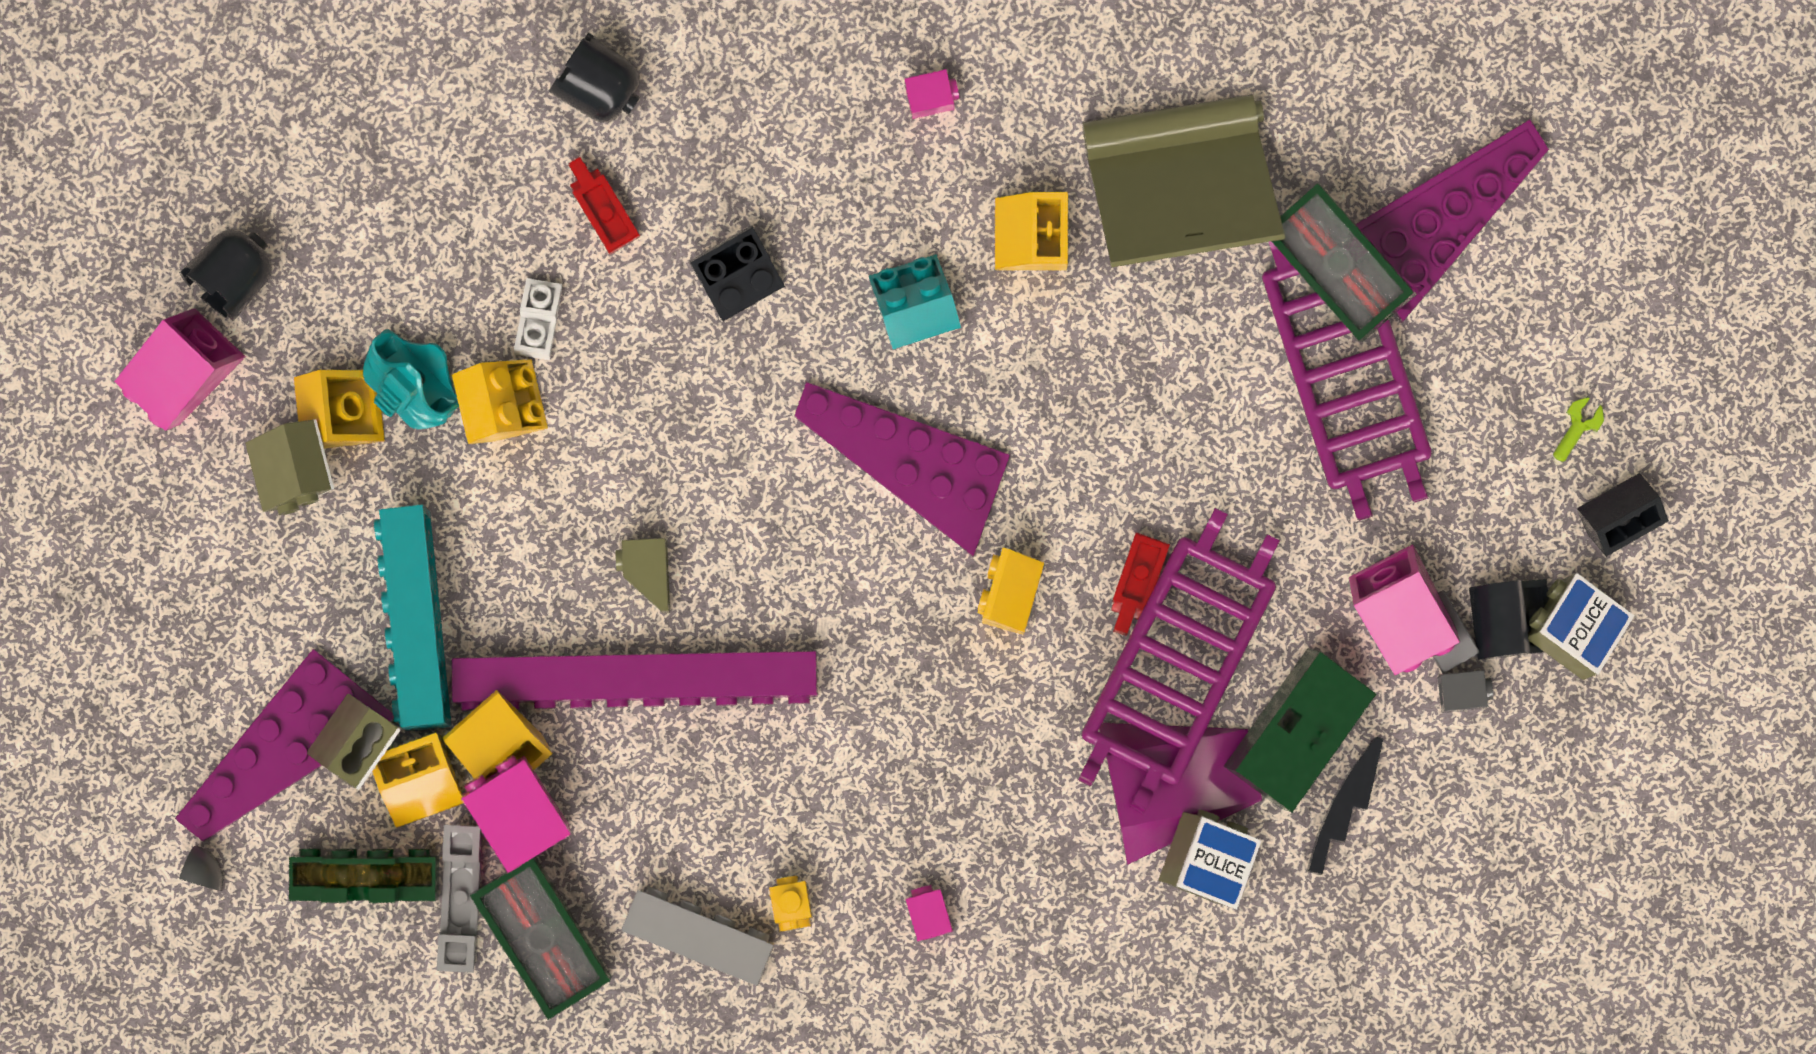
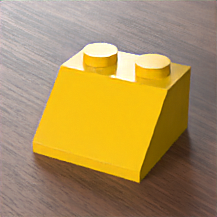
(341, 406)

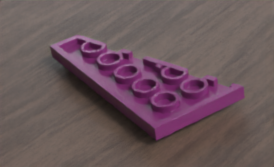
(1441, 217)
(926, 468)
(273, 747)

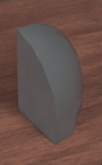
(202, 869)

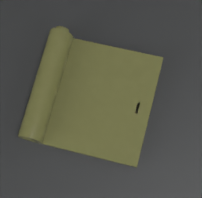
(1182, 180)

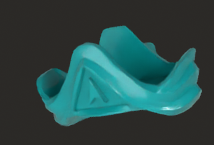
(395, 373)

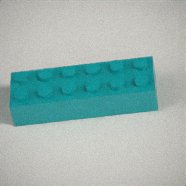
(414, 618)

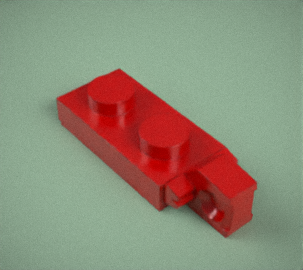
(602, 207)
(1138, 580)

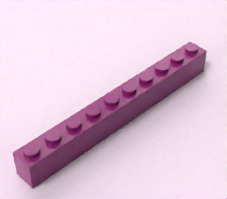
(637, 678)

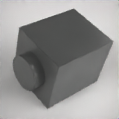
(1464, 691)

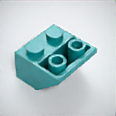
(914, 301)

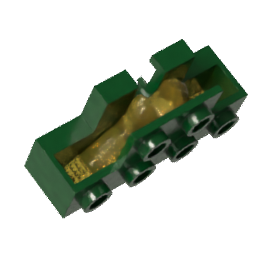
(370, 878)

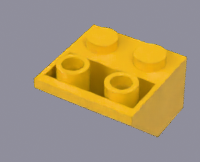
(1032, 232)
(499, 400)
(1011, 592)
(494, 734)
(417, 780)

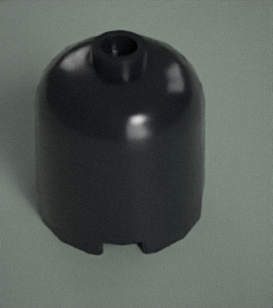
(598, 81)
(230, 271)

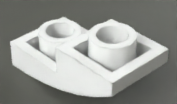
(538, 319)

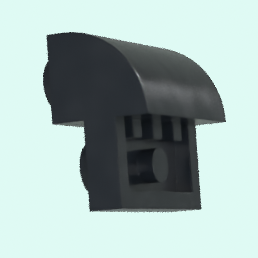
(736, 273)
(1503, 616)

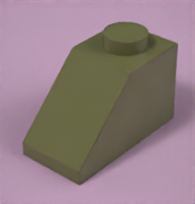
(646, 569)

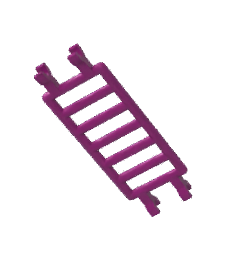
(1314, 413)
(1140, 640)

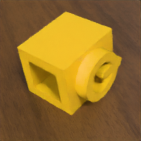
(791, 903)

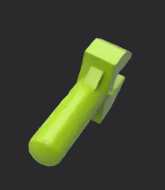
(1577, 428)

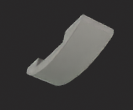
(458, 912)

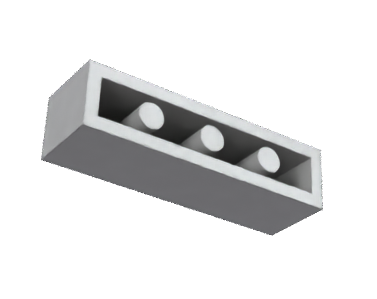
(698, 937)

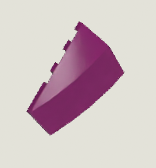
(1203, 785)

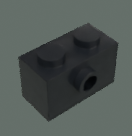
(1622, 514)

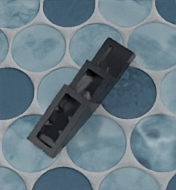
(1352, 793)

